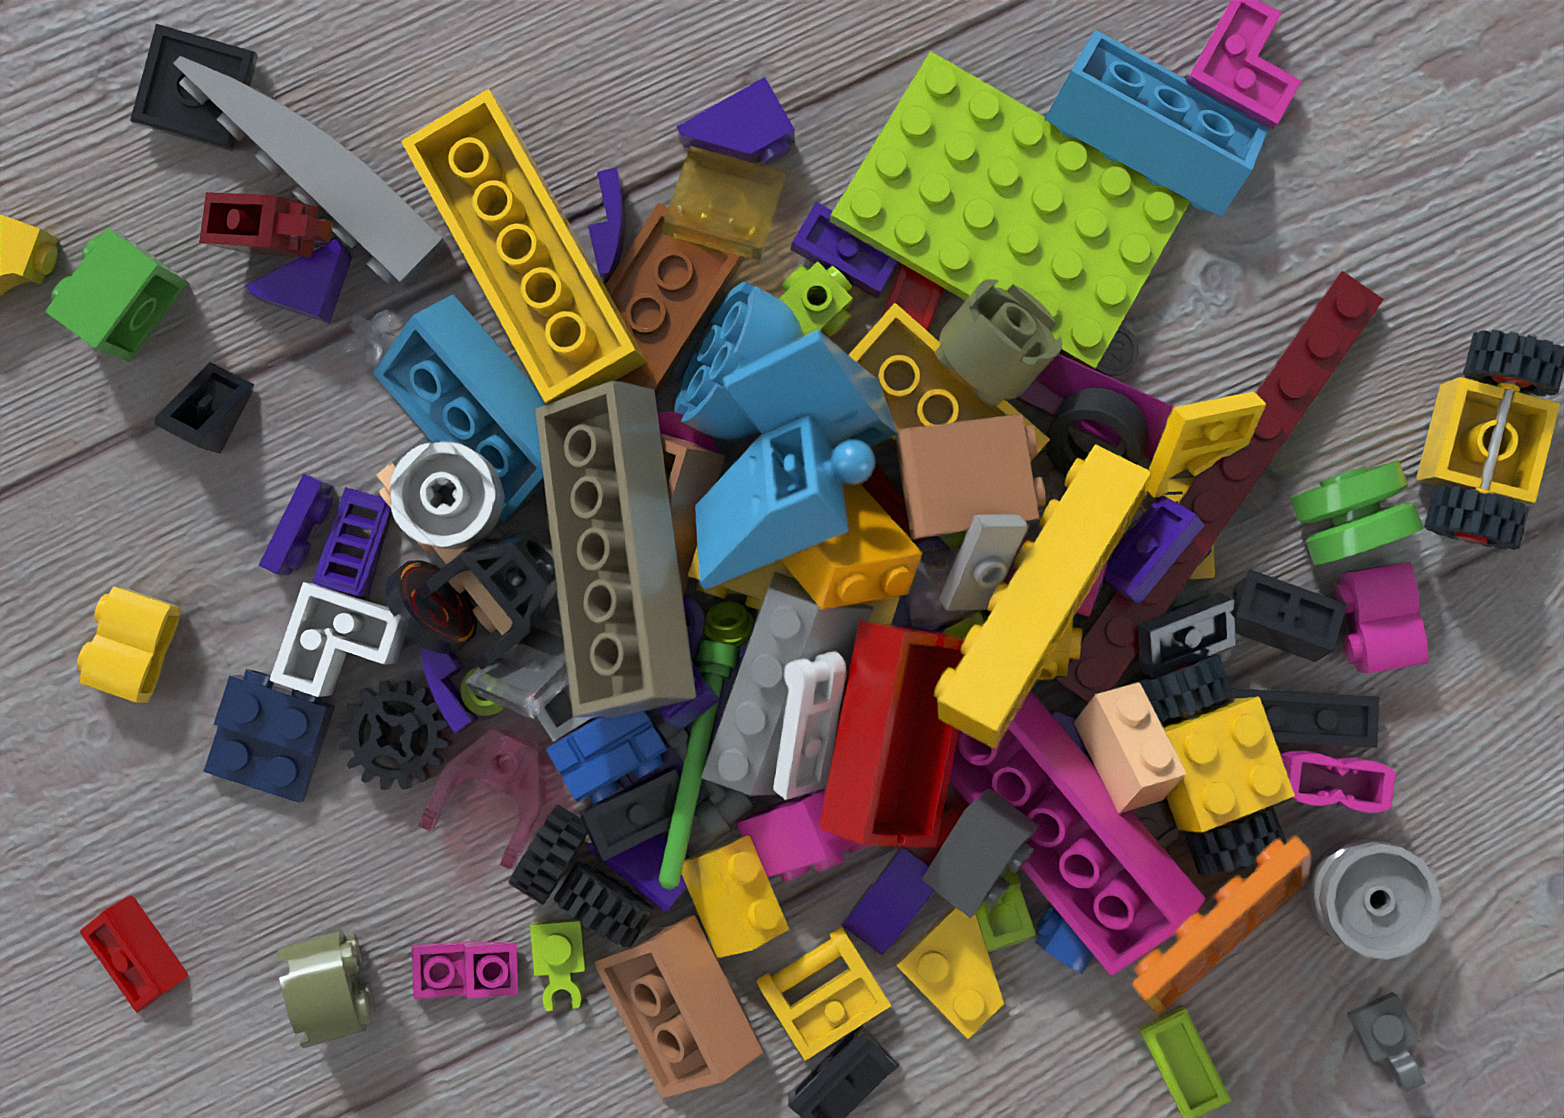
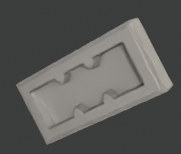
(983, 561)

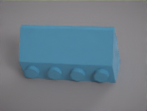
(1157, 124)
(468, 394)

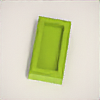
(1184, 1063)

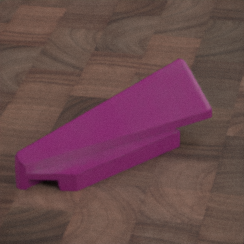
(1067, 376)

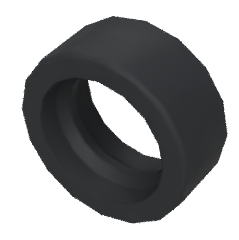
(1097, 405)

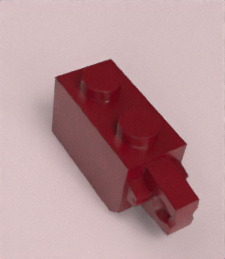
(262, 224)

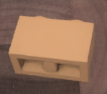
(1129, 747)

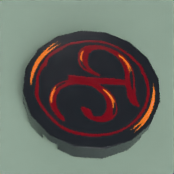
(441, 620)

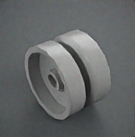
(1404, 901)

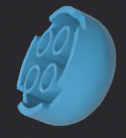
(746, 329)

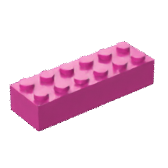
(1086, 859)

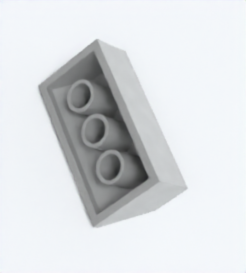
(752, 725)

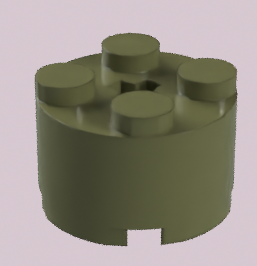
(999, 341)
(324, 988)

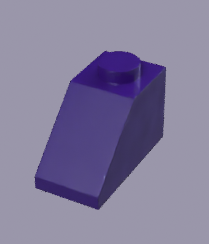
(742, 126)

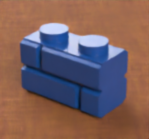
(605, 752)

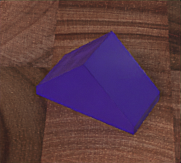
(307, 284)

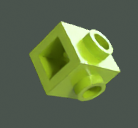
(822, 283)

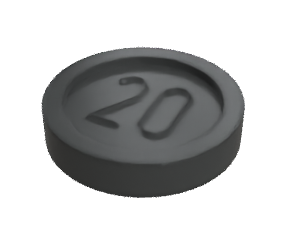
(1120, 354)

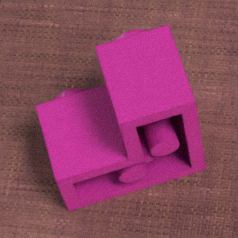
(790, 840)

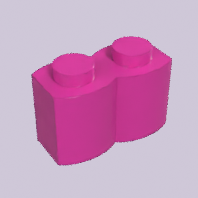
(1382, 618)
(1339, 780)

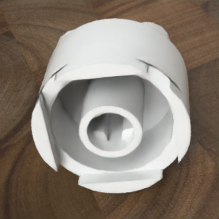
(417, 498)

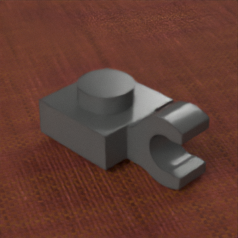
(1387, 1034)

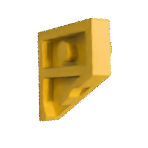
(1201, 435)
(955, 971)

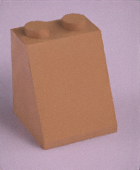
(966, 472)

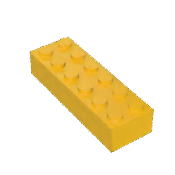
(522, 250)

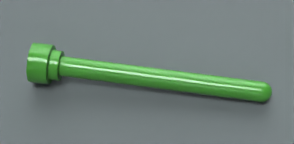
(716, 663)

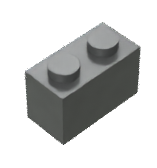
(980, 853)

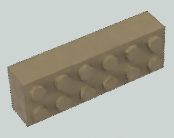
(614, 552)

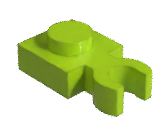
(559, 952)

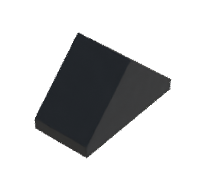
(207, 408)

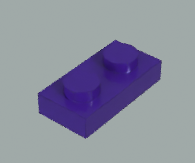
(835, 247)
(289, 542)
(1151, 548)

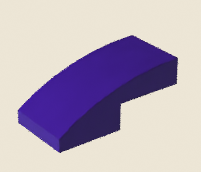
(608, 236)
(438, 671)
(890, 902)

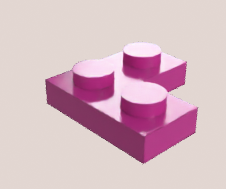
(1233, 70)

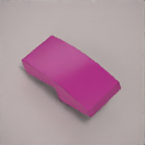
(464, 969)

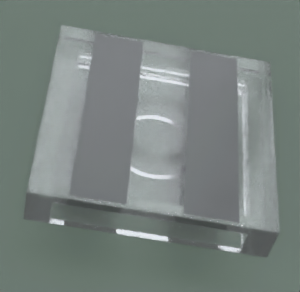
(527, 673)

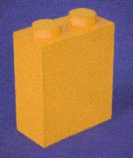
(862, 564)

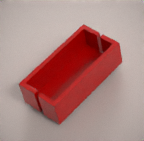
(890, 745)

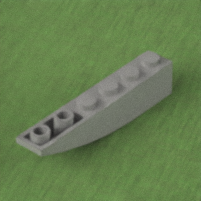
(325, 174)

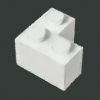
(325, 629)

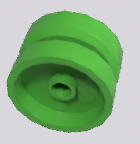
(1356, 512)

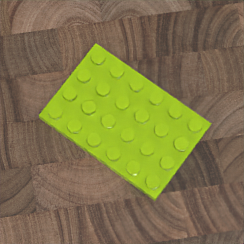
(993, 191)

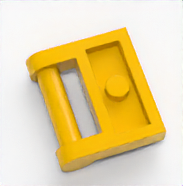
(833, 1007)

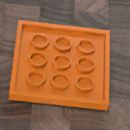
(1240, 911)

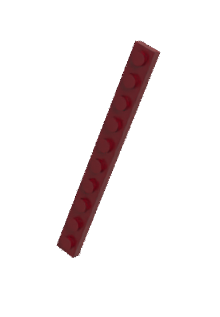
(1222, 488)

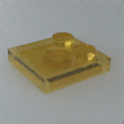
(724, 203)

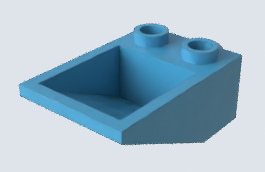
(818, 381)
(777, 500)

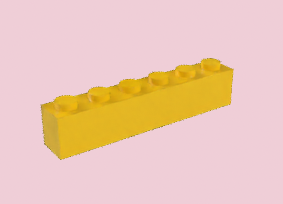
(1042, 596)

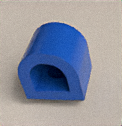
(1062, 942)

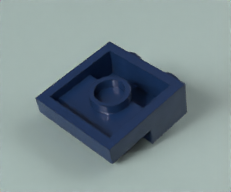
(268, 736)

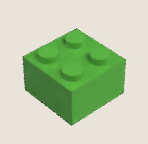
(115, 295)

